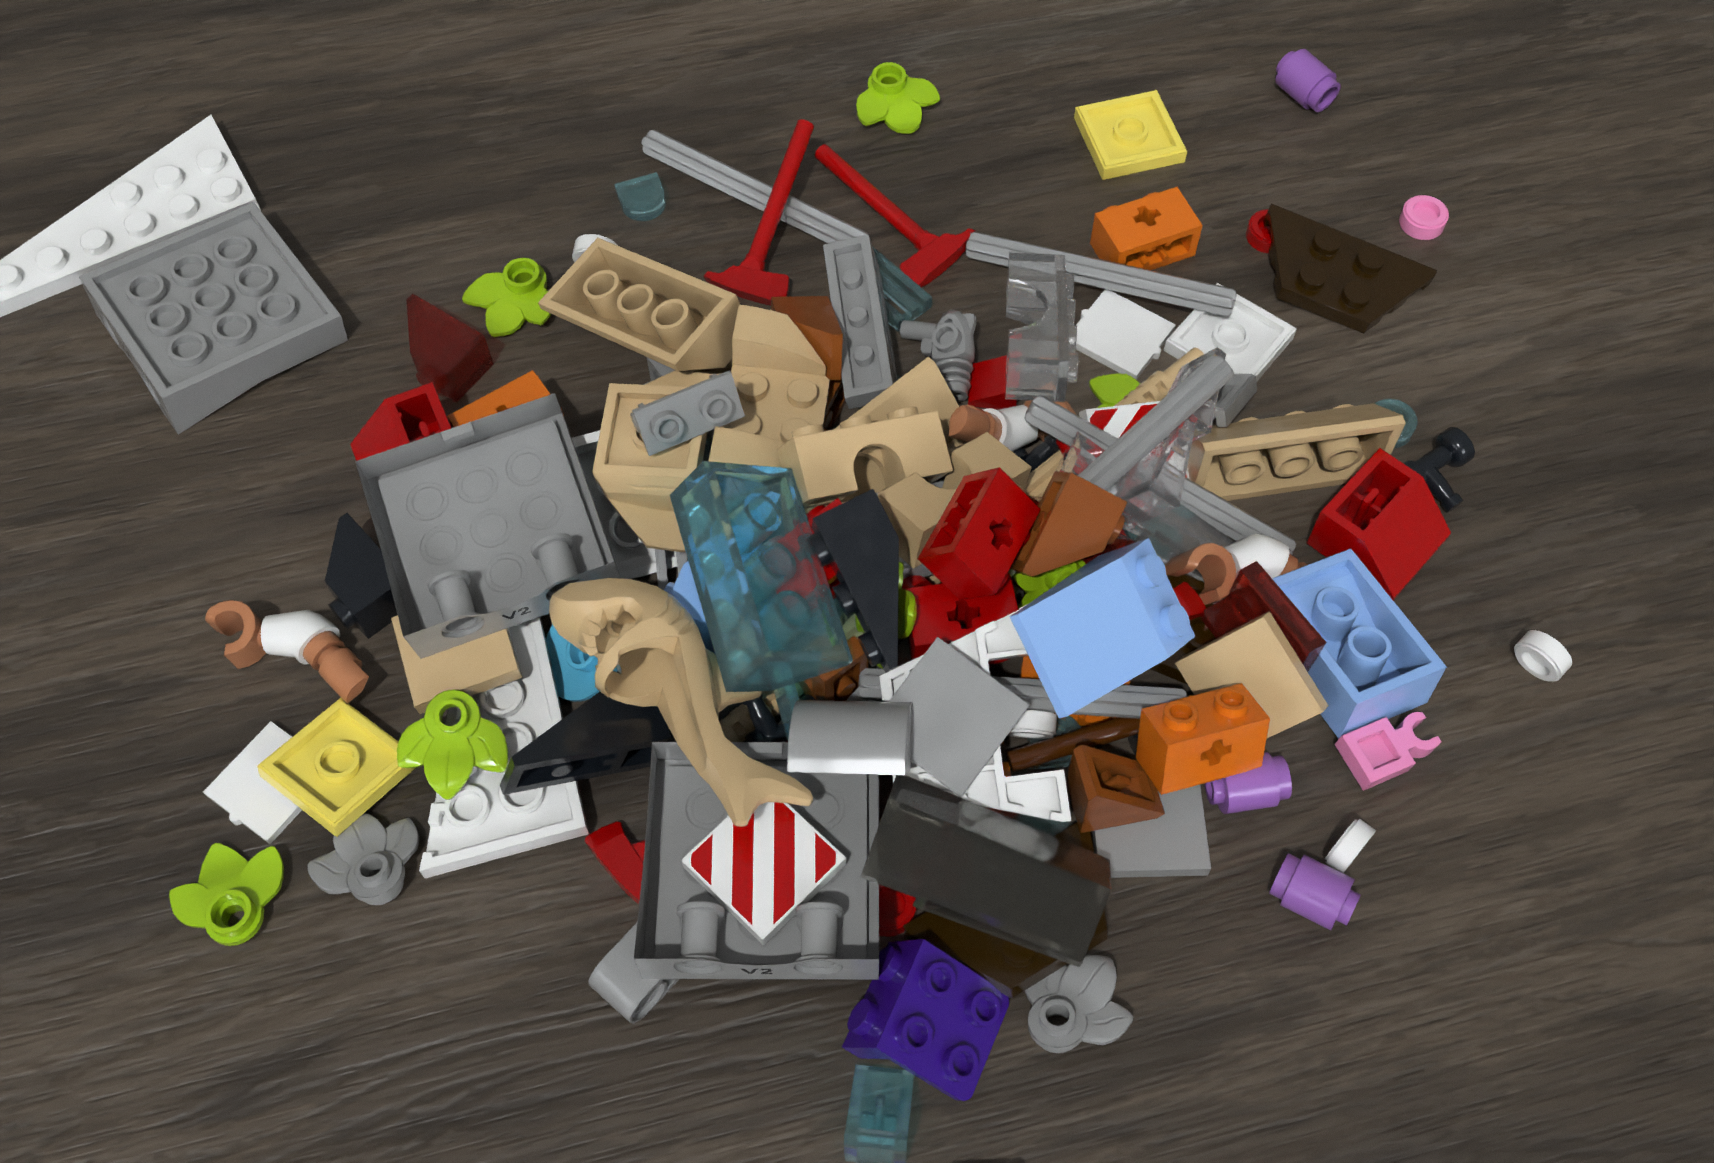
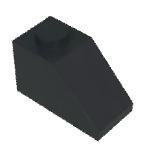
(359, 580)

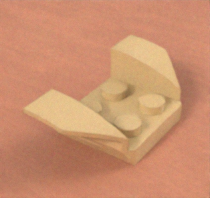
(778, 386)
(632, 479)

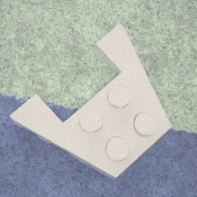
(1032, 794)

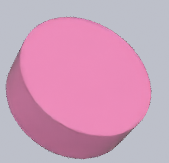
(1423, 217)

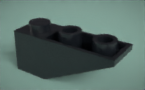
(865, 559)

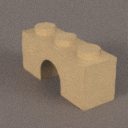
(899, 446)
(917, 505)

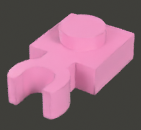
(1381, 752)

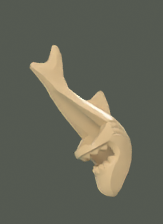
(668, 667)

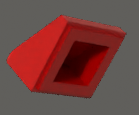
(988, 385)

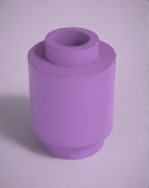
(1307, 80)
(1252, 789)
(1315, 891)

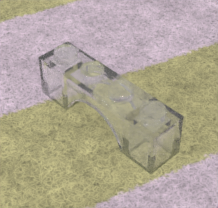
(1043, 352)

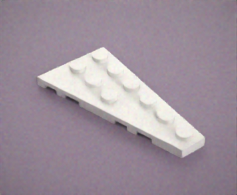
(155, 200)
(482, 821)

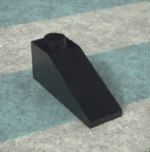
(588, 743)

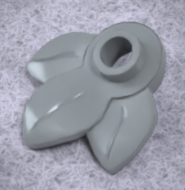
(367, 860)
(1084, 999)

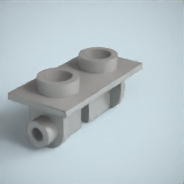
(688, 413)

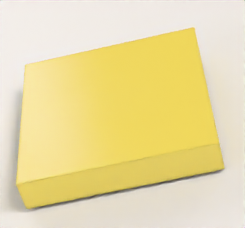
(1130, 134)
(335, 767)

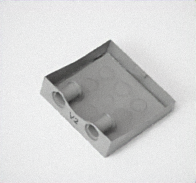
(213, 313)
(484, 524)
(699, 938)

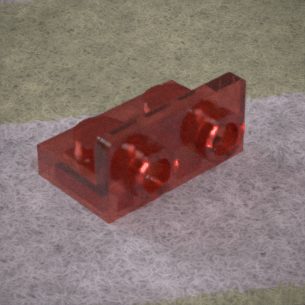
(1254, 595)

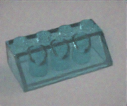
(758, 576)

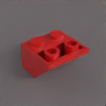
(401, 421)
(1385, 520)

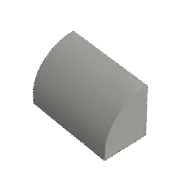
(850, 737)

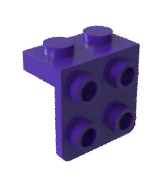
(928, 1017)

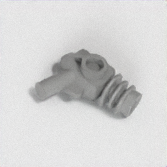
(949, 345)

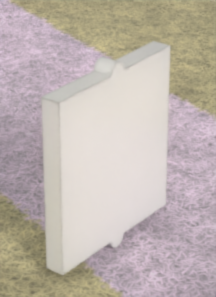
(1121, 334)
(249, 796)

